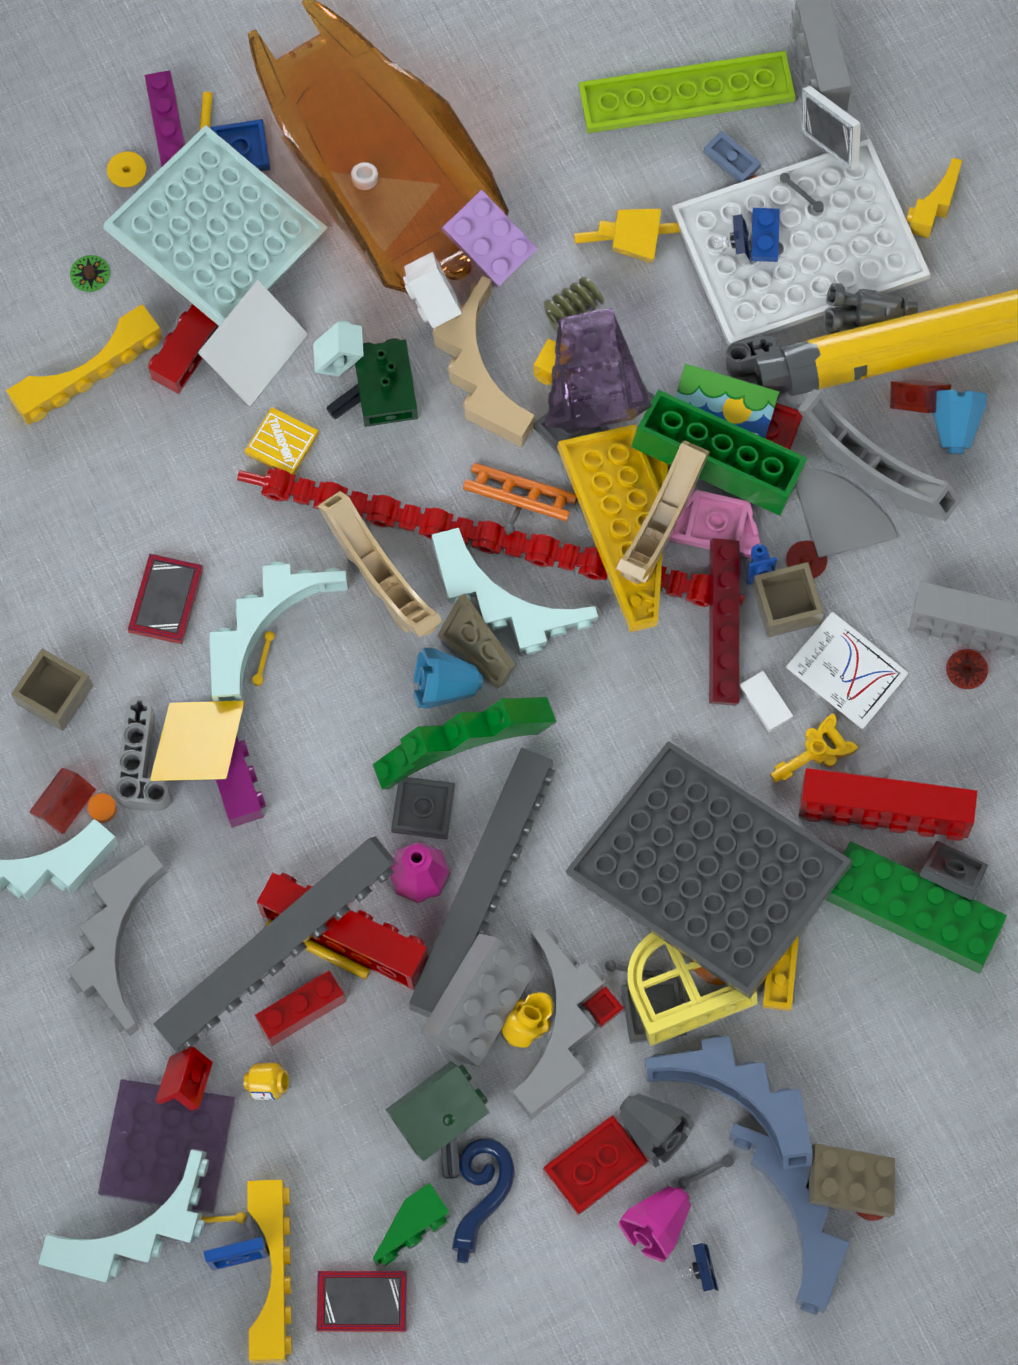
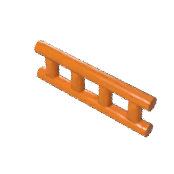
(511, 480)

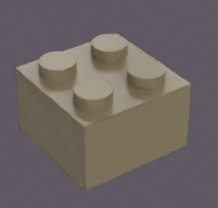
(787, 599)
(52, 689)

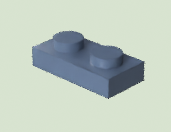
(731, 157)

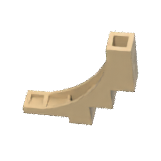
(486, 402)
(661, 520)
(380, 574)

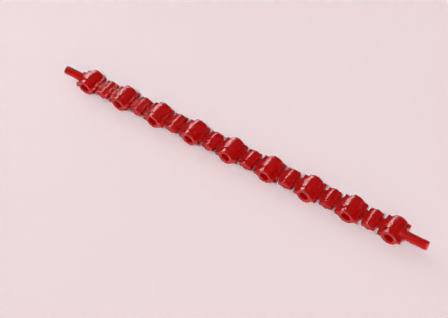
(486, 537)

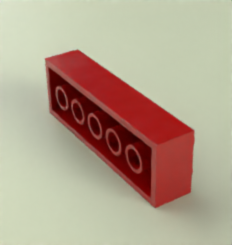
(887, 804)
(354, 935)

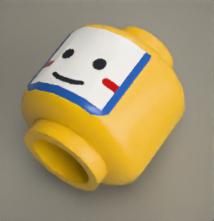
(266, 1081)

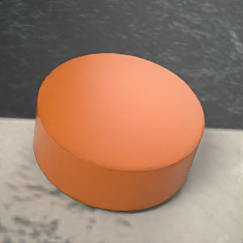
(102, 807)

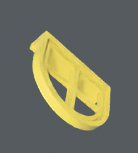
(686, 1016)

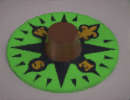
(89, 273)

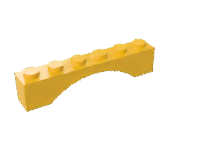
(40, 394)
(269, 1332)

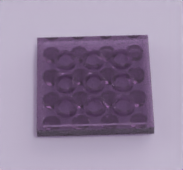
(153, 1144)

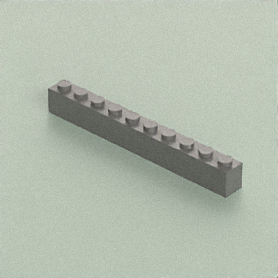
(485, 876)
(275, 943)

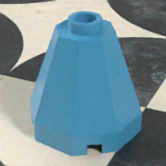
(958, 418)
(443, 679)

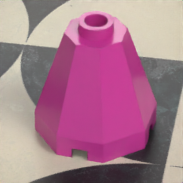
(419, 872)
(657, 1222)

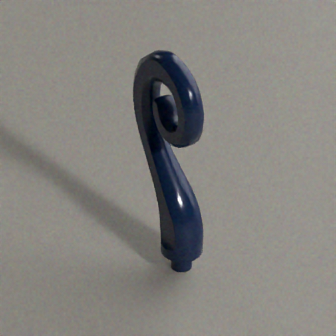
(467, 1230)

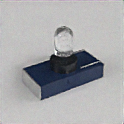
(738, 239)
(702, 1269)

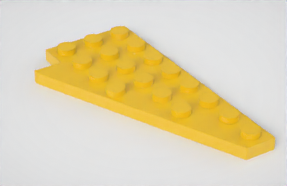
(615, 495)

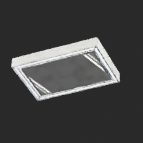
(830, 127)

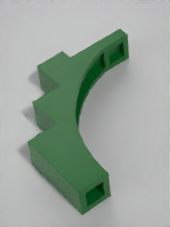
(463, 732)

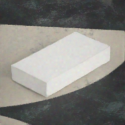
(766, 701)

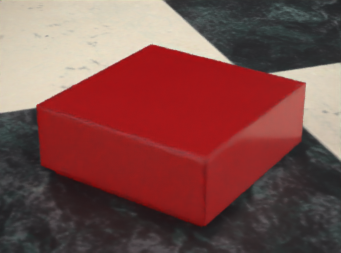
(603, 1007)

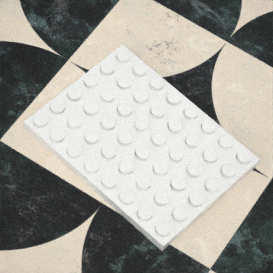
(852, 242)

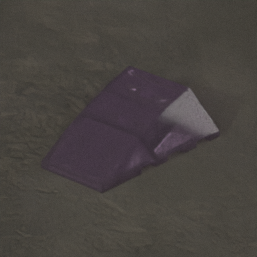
(593, 374)

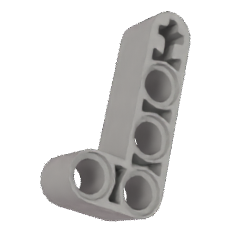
(138, 752)

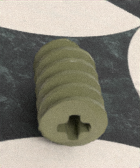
(572, 301)

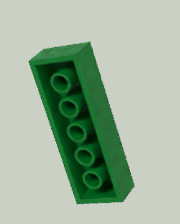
(737, 458)
(917, 908)

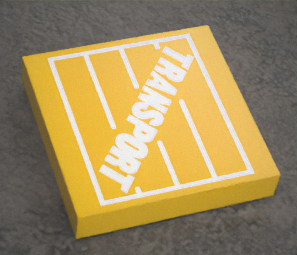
(281, 441)

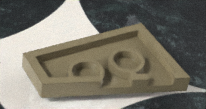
(475, 642)

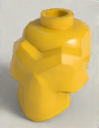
(528, 1020)

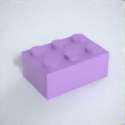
(489, 238)

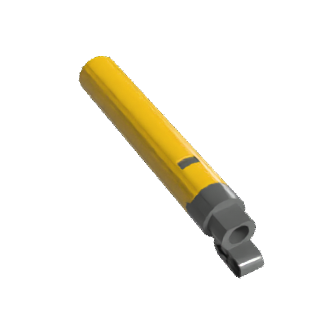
(878, 346)

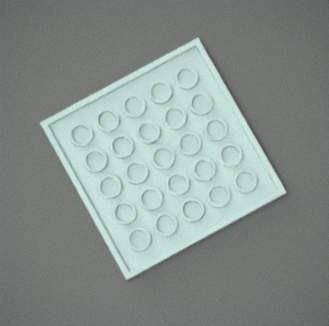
(214, 225)

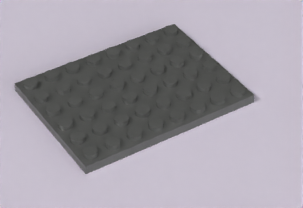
(709, 869)

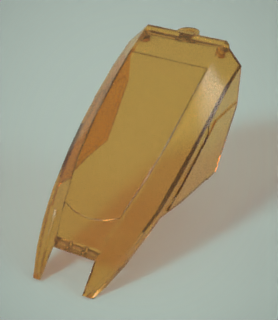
(353, 106)

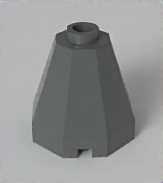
(655, 1127)

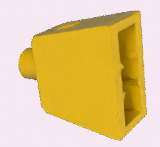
(633, 232)

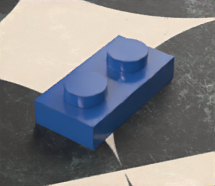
(765, 234)

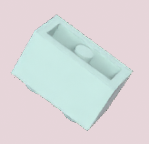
(338, 348)

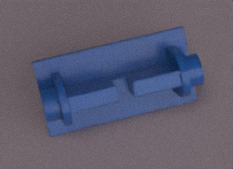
(760, 562)

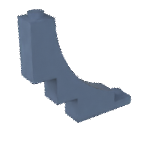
(820, 1251)

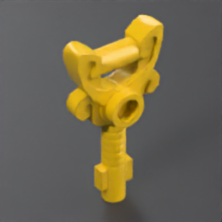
(817, 750)

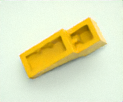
(935, 204)

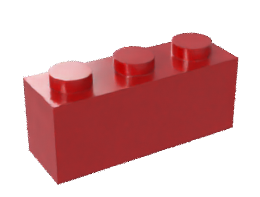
(180, 350)
(300, 1008)

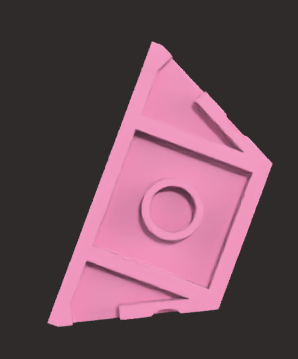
(716, 517)

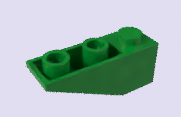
(415, 1218)

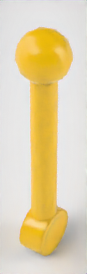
(258, 679)
(239, 1218)

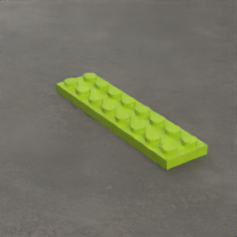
(686, 92)

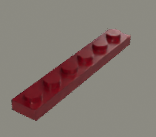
(724, 621)

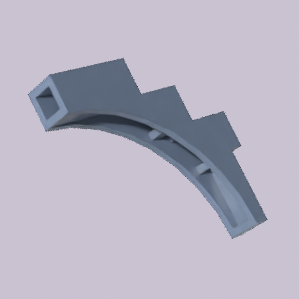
(748, 1085)

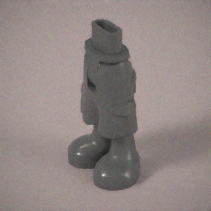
(870, 307)

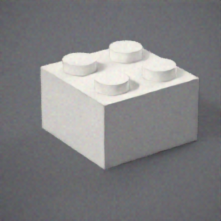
(432, 290)

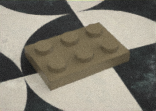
(852, 1180)

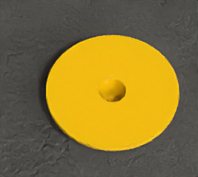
(126, 169)

